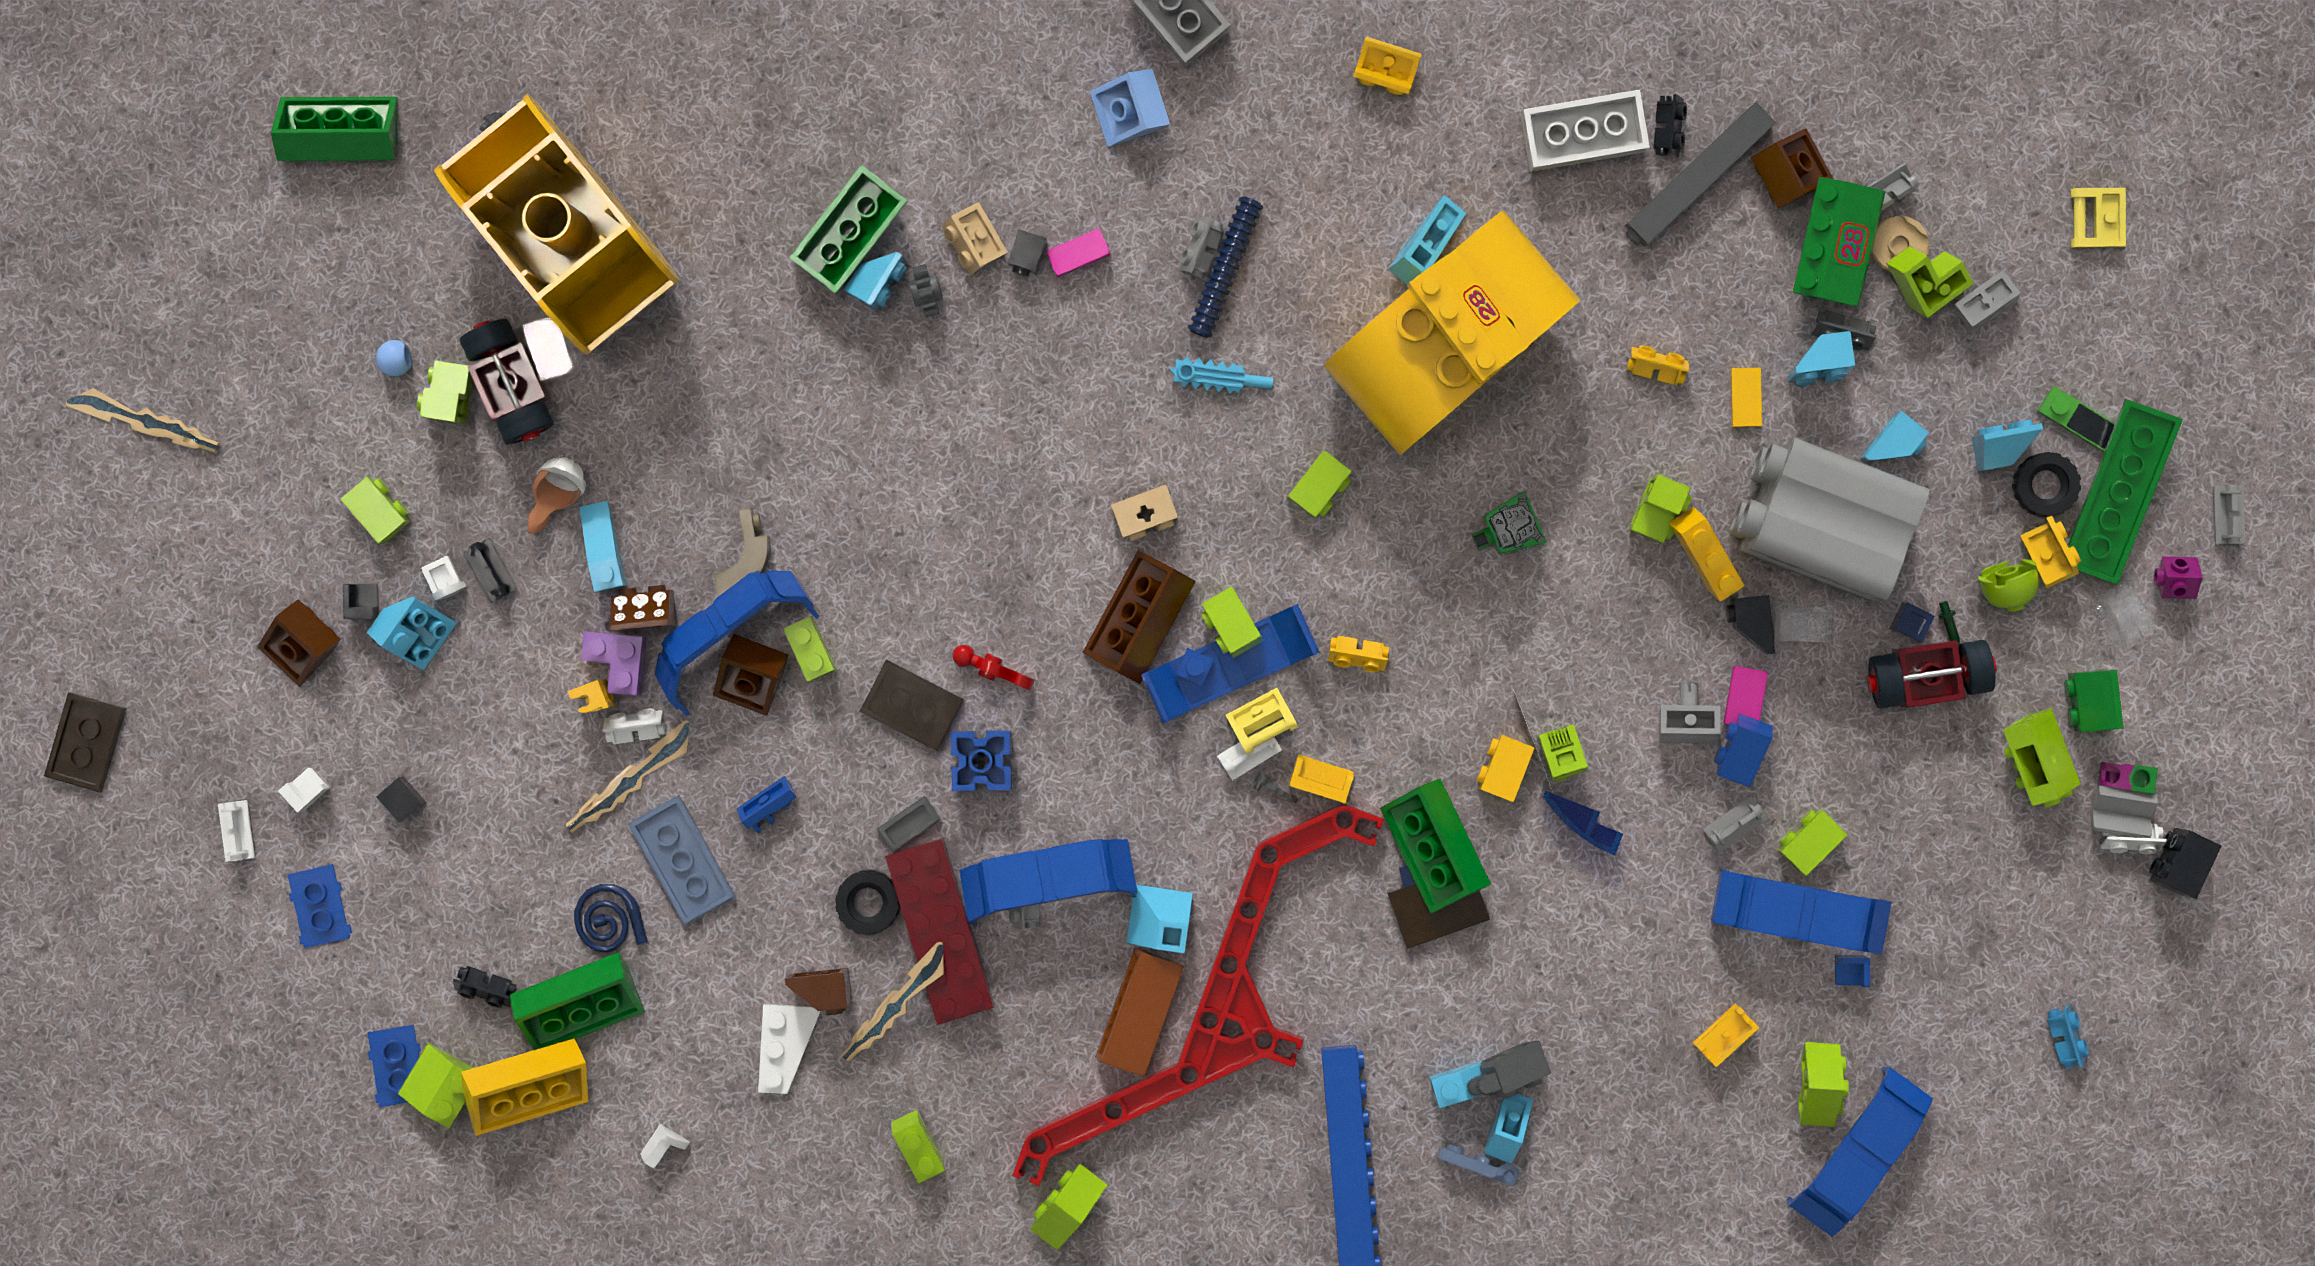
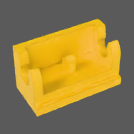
(597, 696)
(1321, 778)
(1725, 1035)

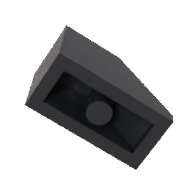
(1753, 621)

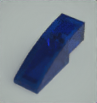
(1583, 822)

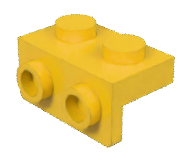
(1387, 66)
(2051, 553)

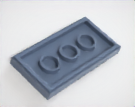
(681, 860)

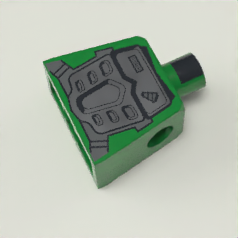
(1510, 526)

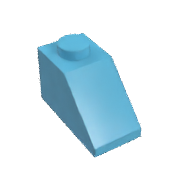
(1897, 439)
(1509, 1128)

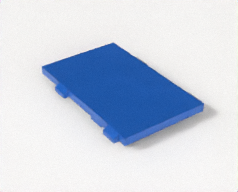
(318, 906)
(393, 1057)

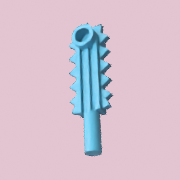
(1220, 376)

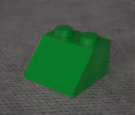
(2094, 700)

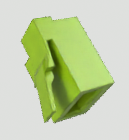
(1562, 753)

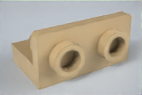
(973, 238)

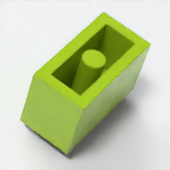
(1320, 484)
(375, 509)
(1232, 623)
(809, 649)
(1811, 841)
(917, 1146)

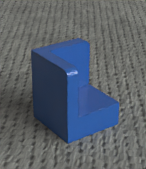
(1852, 970)

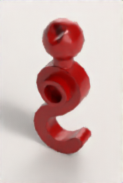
(989, 666)

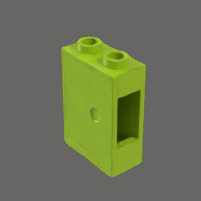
(2041, 758)

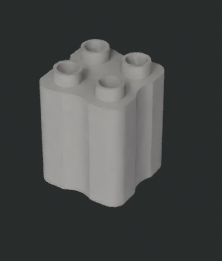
(1829, 518)

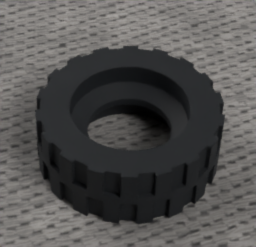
(2062, 468)
(847, 911)

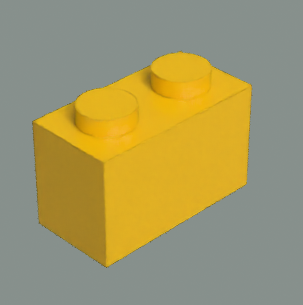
(1505, 767)

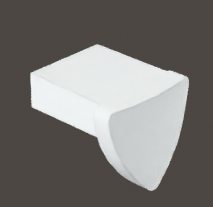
(443, 578)
(660, 1143)

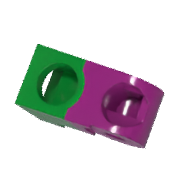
(2128, 777)

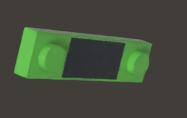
(2077, 418)

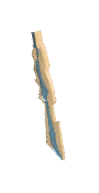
(144, 421)
(630, 779)
(895, 1004)

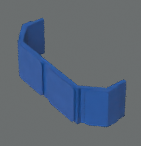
(719, 620)
(1284, 643)
(1047, 876)
(1801, 912)
(1864, 1154)

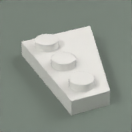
(783, 1043)

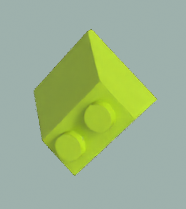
(436, 1085)

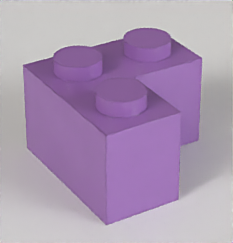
(625, 657)

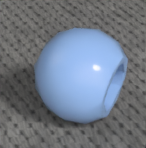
(393, 358)

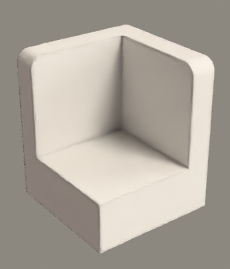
(304, 790)

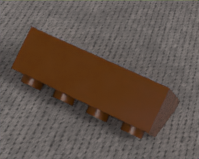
(1139, 616)

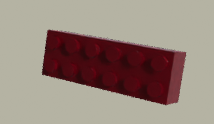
(937, 914)

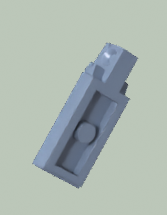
(1505, 1172)

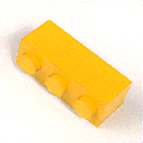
(1706, 554)

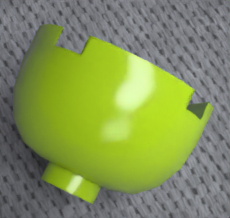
(2015, 585)

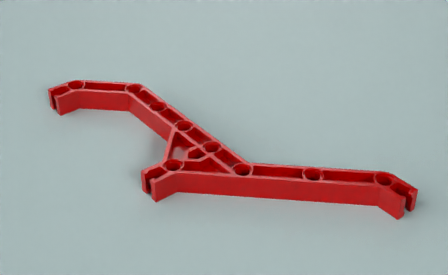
(1225, 995)

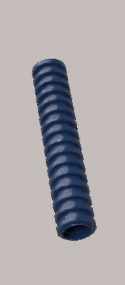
(1225, 267)

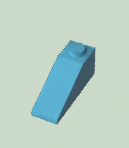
(1427, 241)
(602, 547)
(1451, 1085)

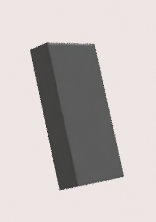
(908, 824)

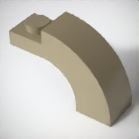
(754, 555)

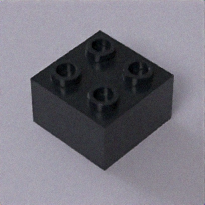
(2184, 862)

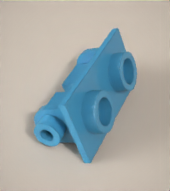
(2072, 1047)

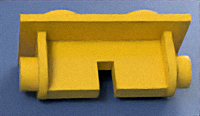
(1669, 365)
(1371, 657)

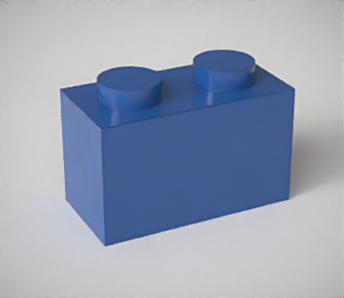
(1743, 750)

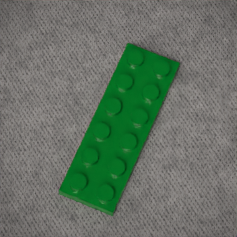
(2122, 489)

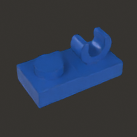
(768, 801)

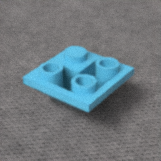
(874, 278)
(1827, 358)
(2002, 447)
(411, 630)
(1160, 918)

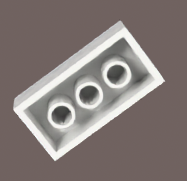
(1584, 130)

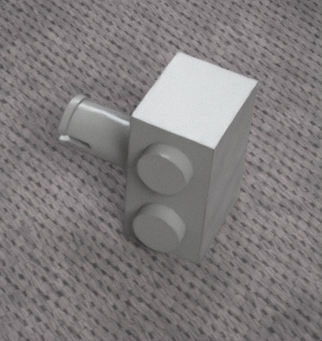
(1689, 720)

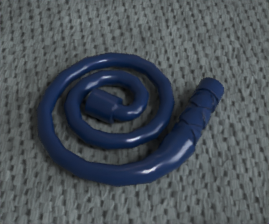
(602, 920)

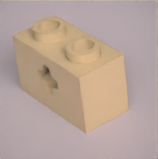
(1128, 509)

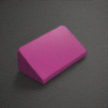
(1078, 253)
(1745, 694)

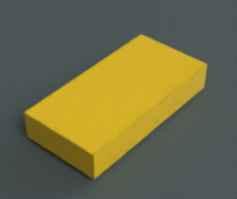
(1746, 397)

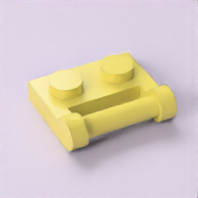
(2109, 217)
(1259, 714)

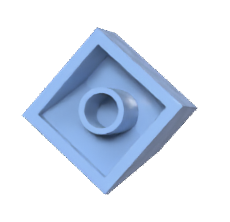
(1129, 107)

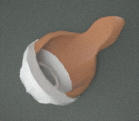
(555, 488)

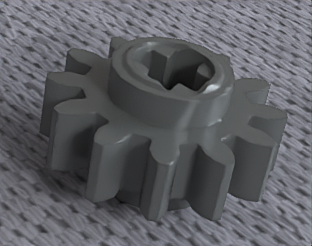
(925, 290)

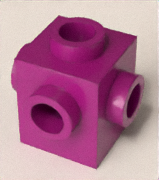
(2178, 577)

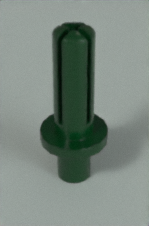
(1947, 616)

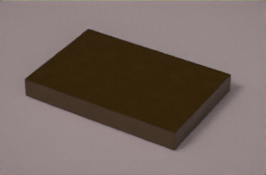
(911, 705)
(84, 742)
(1421, 927)

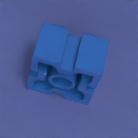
(968, 774)

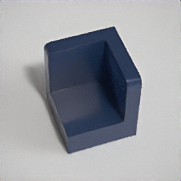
(1912, 621)

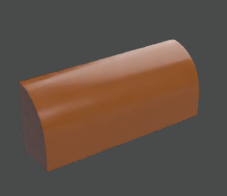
(1139, 1012)

